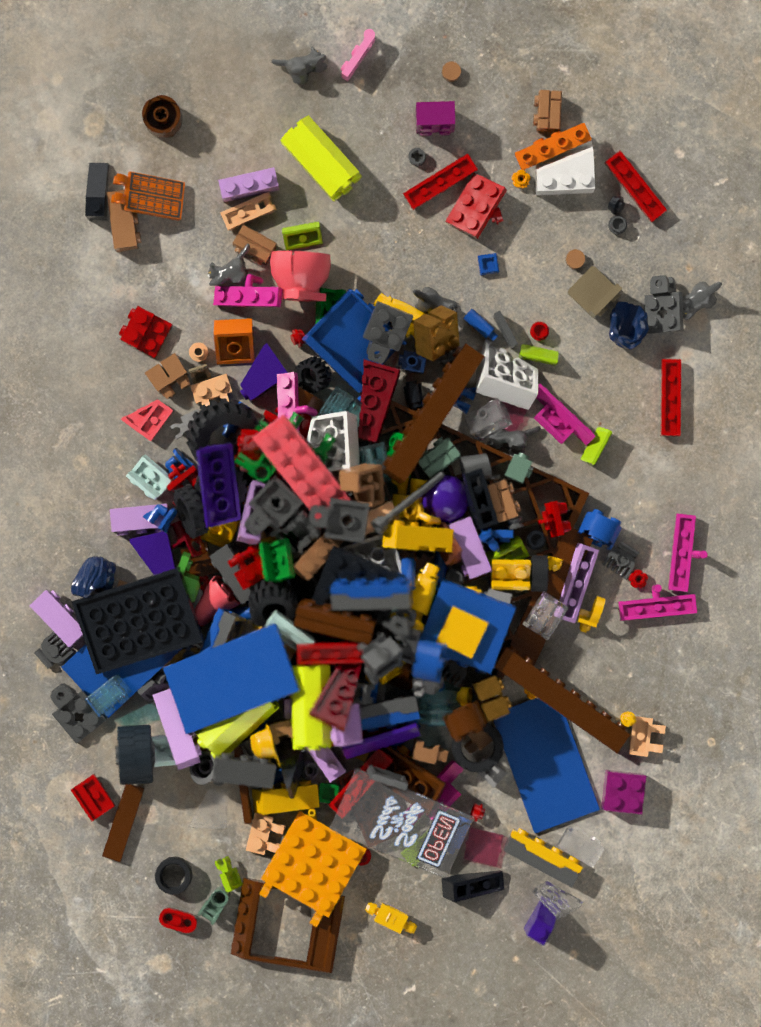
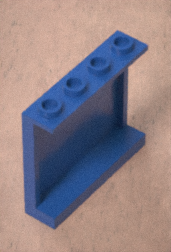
(340, 337)
(485, 607)

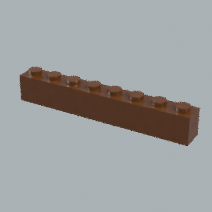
(433, 413)
(563, 701)

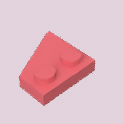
(149, 419)

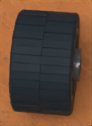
(135, 754)

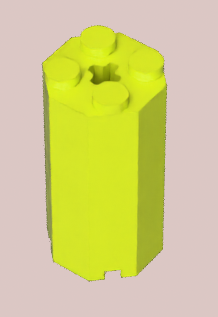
(320, 158)
(305, 729)
(229, 733)

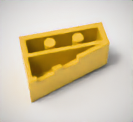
(417, 538)
(278, 800)

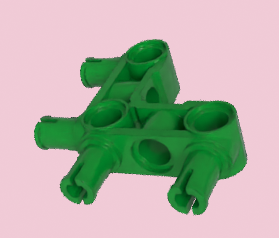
(264, 462)

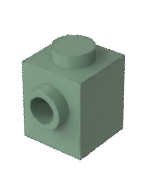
(519, 468)

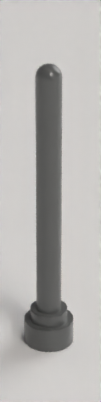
(381, 523)

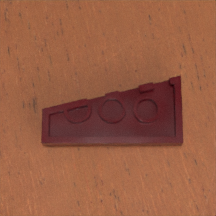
(377, 393)
(337, 696)

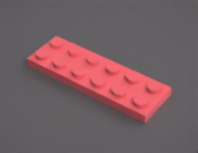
(299, 464)

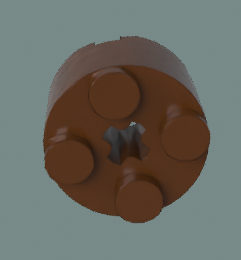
(157, 107)
(465, 719)

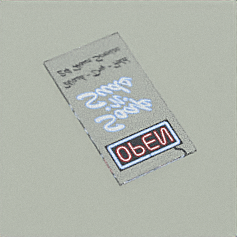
(401, 824)

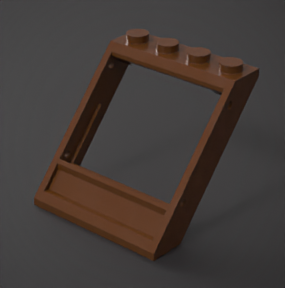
(322, 940)

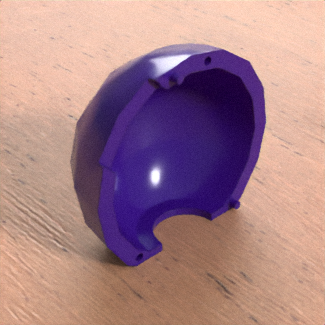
(446, 500)

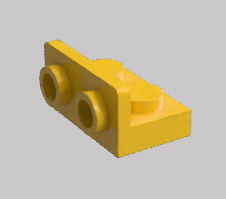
(510, 574)

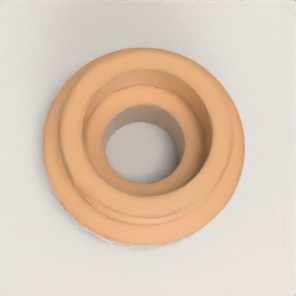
(198, 358)

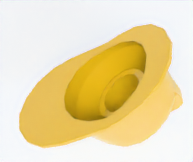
(263, 745)

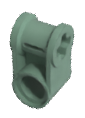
(212, 907)

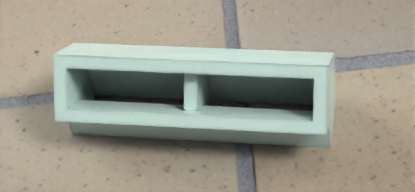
(289, 634)

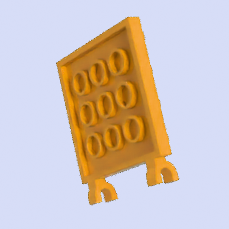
(312, 865)

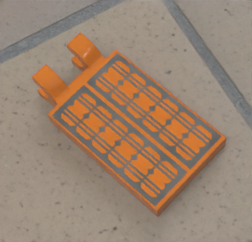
(150, 195)

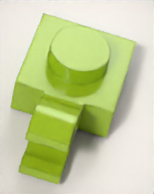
(229, 876)

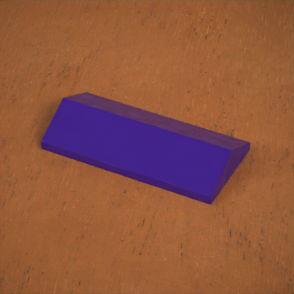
(218, 484)
(382, 740)

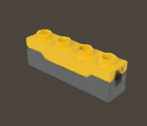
(542, 857)

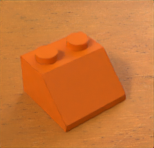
(234, 341)

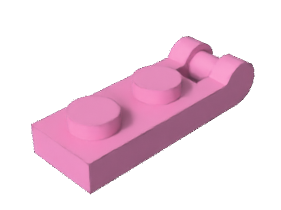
(358, 53)

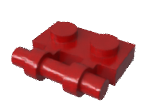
(251, 573)

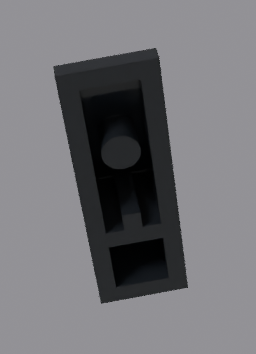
(96, 192)
(479, 499)
(291, 764)
(472, 885)

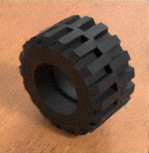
(269, 593)

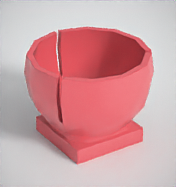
(300, 274)

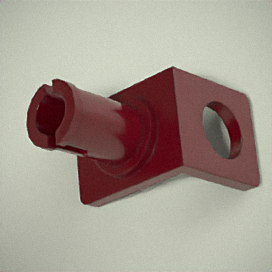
(184, 539)

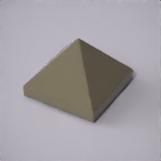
(200, 373)

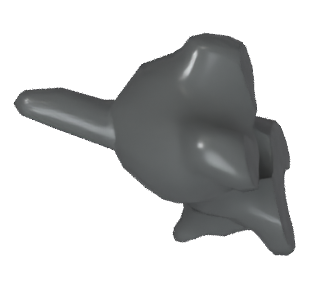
(301, 66)
(234, 270)
(700, 297)
(430, 299)
(514, 441)

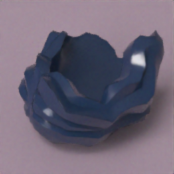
(628, 325)
(93, 574)

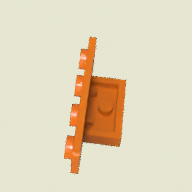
(552, 146)

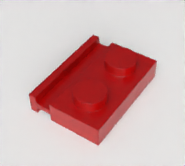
(93, 797)

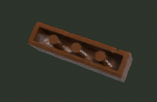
(335, 623)

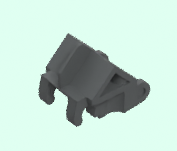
(300, 526)
(380, 657)

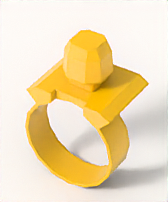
(592, 617)

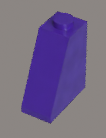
(262, 374)
(155, 551)
(540, 924)

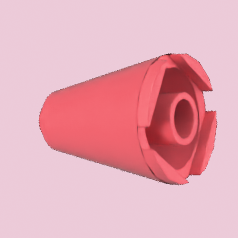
(214, 596)

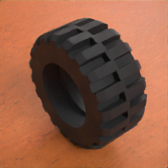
(213, 417)

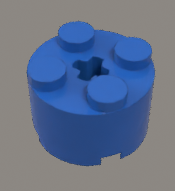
(600, 528)
(429, 661)

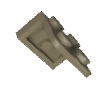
(594, 292)

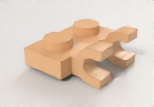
(211, 389)
(641, 735)
(260, 833)

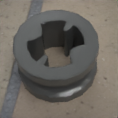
(421, 153)
(514, 523)

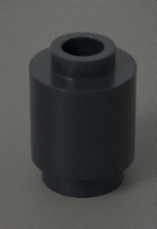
(413, 394)

